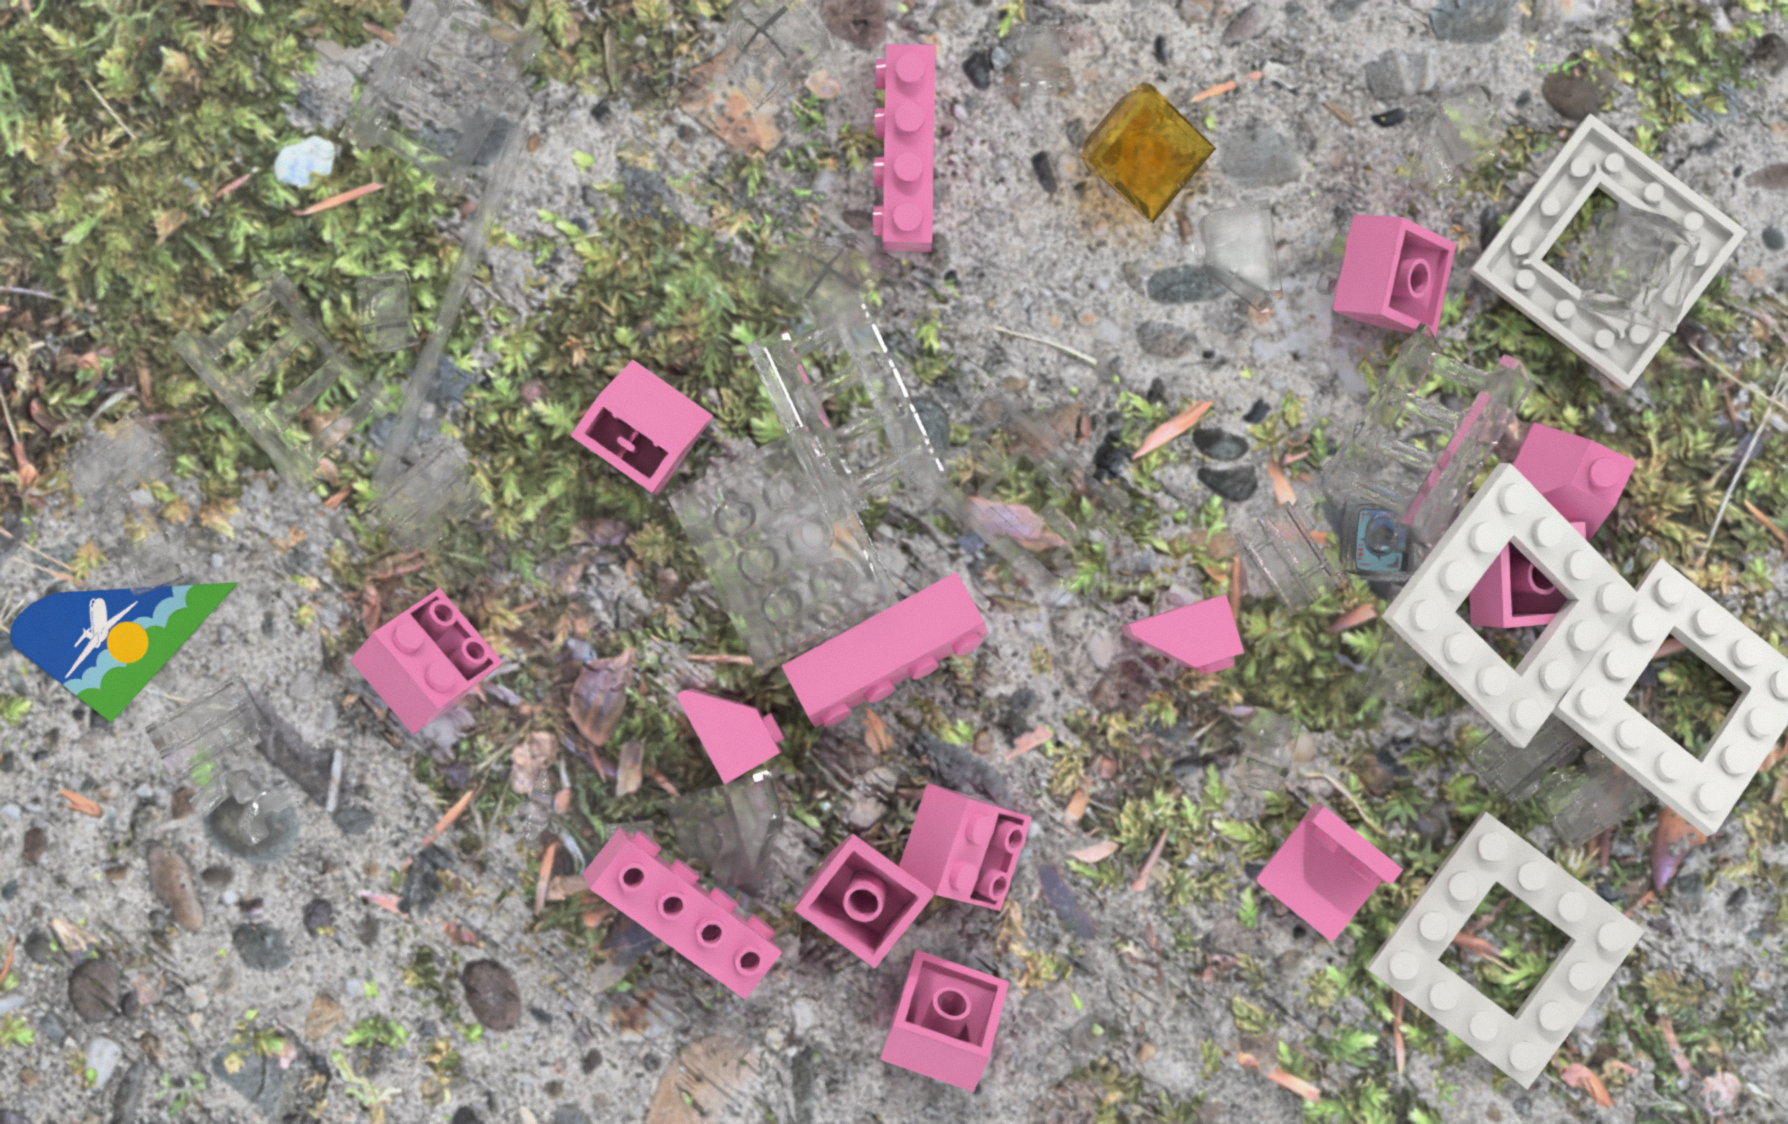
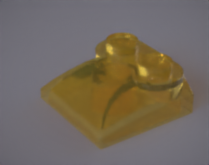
(1145, 150)

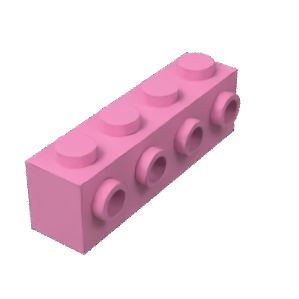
(908, 147)
(886, 650)
(682, 912)

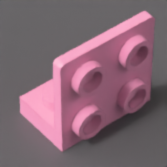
(1326, 871)

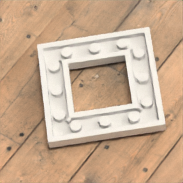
(1513, 261)
(1426, 618)
(1594, 705)
(1596, 949)

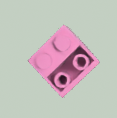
(642, 426)
(425, 660)
(964, 847)

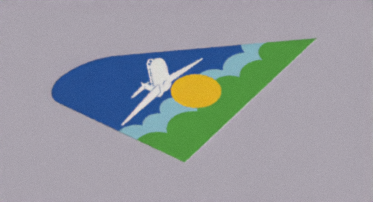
(110, 641)

